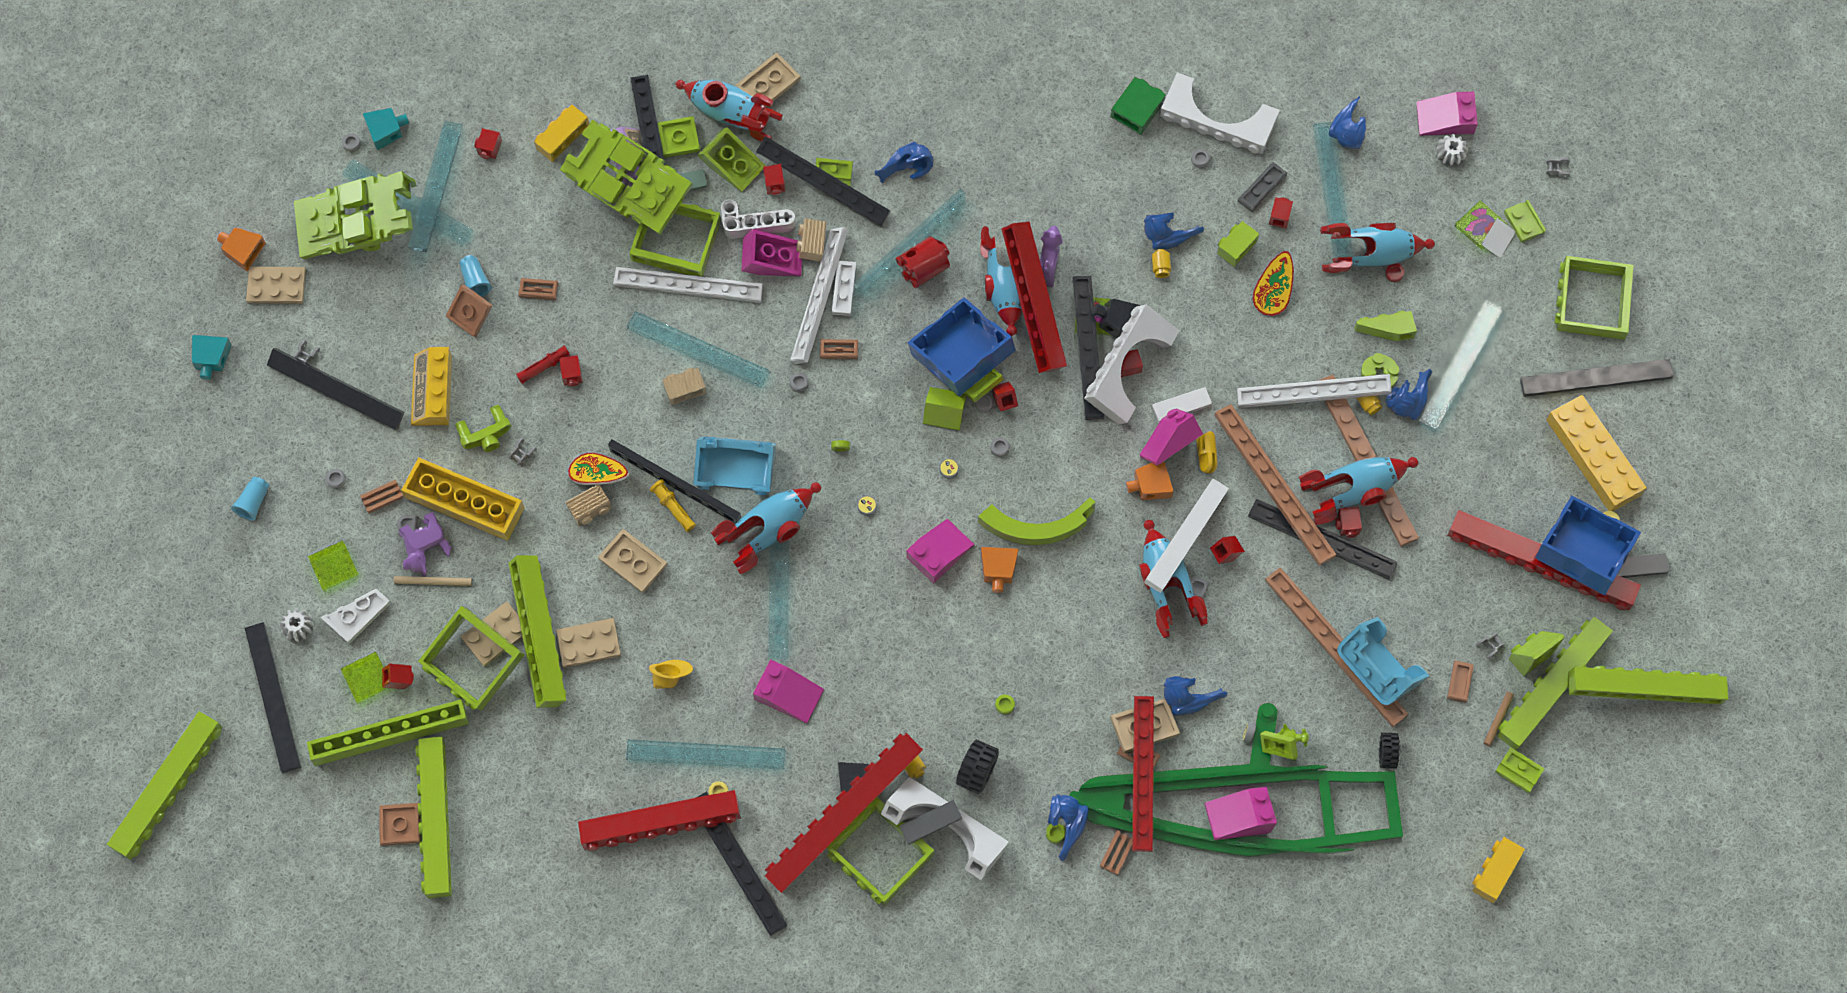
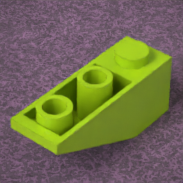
(1391, 327)

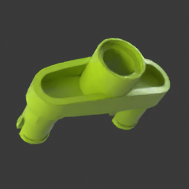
(487, 436)

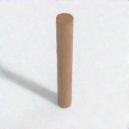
(1498, 718)

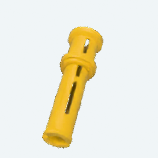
(668, 499)

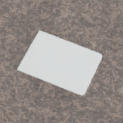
(1498, 238)

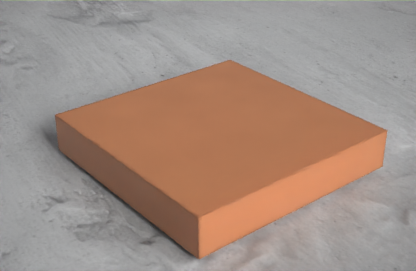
(469, 310)
(399, 824)

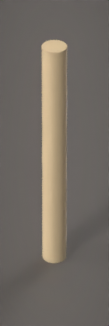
(433, 581)

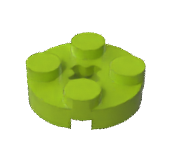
(1382, 362)

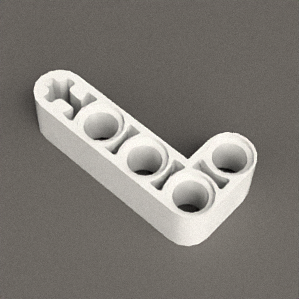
(757, 219)

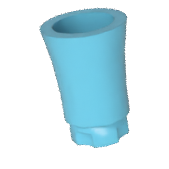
(474, 275)
(251, 499)

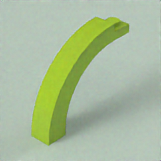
(1035, 534)

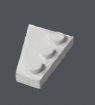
(356, 616)

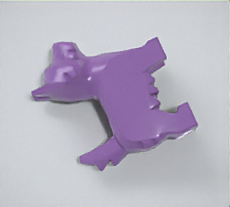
(1050, 253)
(421, 540)

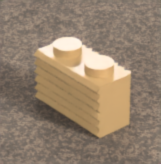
(812, 239)
(684, 386)
(588, 505)

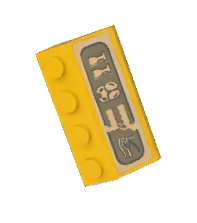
(431, 387)

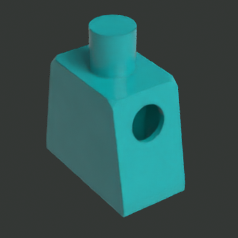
(385, 126)
(209, 354)

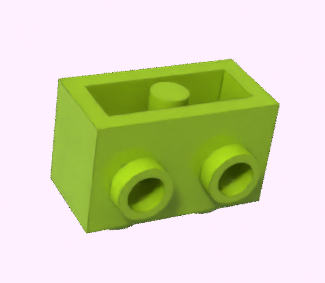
(1237, 243)

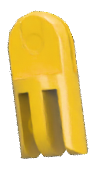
(1207, 452)

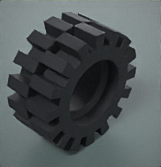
(1389, 750)

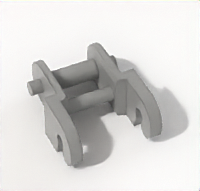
(1551, 162)
(309, 356)
(526, 455)
(1486, 639)

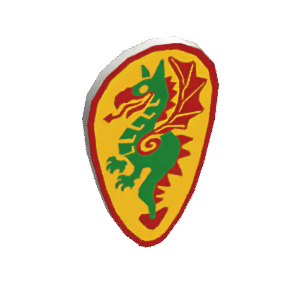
(1275, 286)
(596, 470)

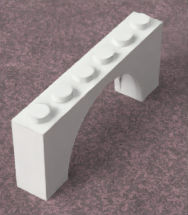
(1248, 134)
(1107, 390)
(982, 843)

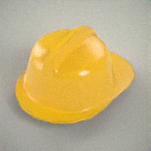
(669, 672)

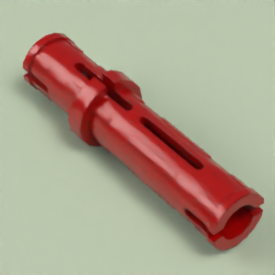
(538, 367)

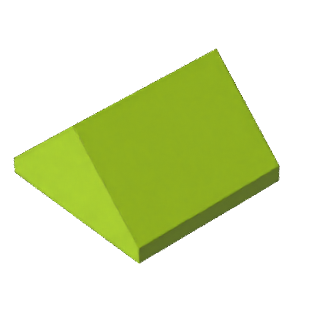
(944, 408)

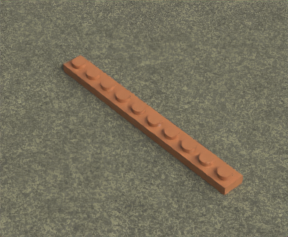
(1361, 450)
(1275, 485)
(1326, 637)

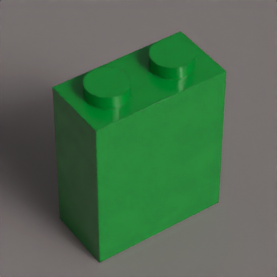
(1138, 105)

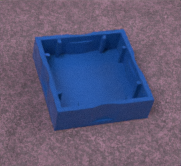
(961, 346)
(1588, 545)

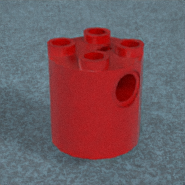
(924, 261)

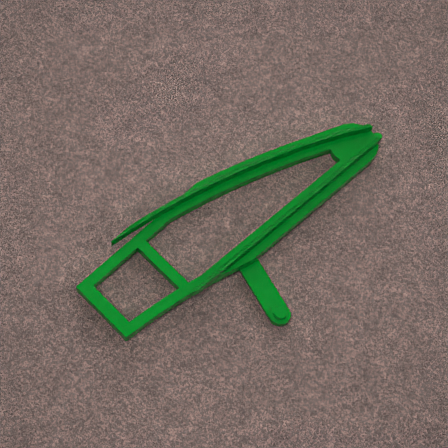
(1106, 800)

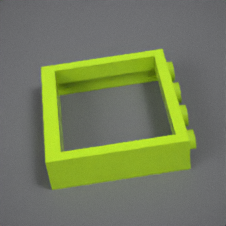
(674, 264)
(1596, 266)
(445, 635)
(862, 882)

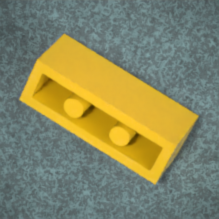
(561, 132)
(1497, 869)

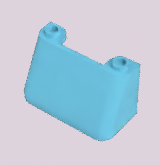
(734, 464)
(1376, 665)

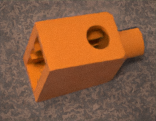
(241, 246)
(1151, 482)
(998, 566)

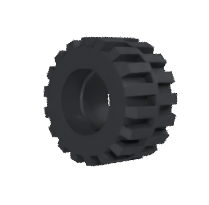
(977, 766)

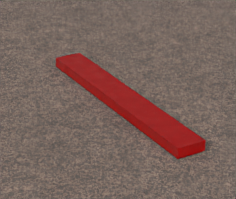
(1143, 774)

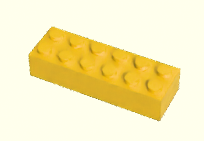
(1596, 453)
(463, 499)

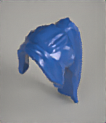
(1345, 130)
(909, 156)
(1164, 237)
(1406, 403)
(1182, 701)
(1074, 817)

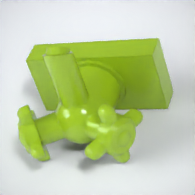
(1284, 742)

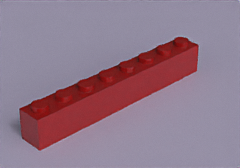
(1034, 297)
(659, 820)

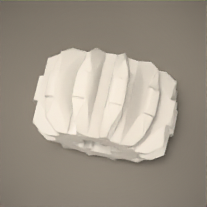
(1446, 149)
(304, 624)

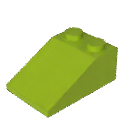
(731, 159)
(1535, 651)

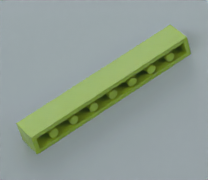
(537, 631)
(1554, 684)
(1648, 685)
(387, 732)
(165, 785)
(435, 818)

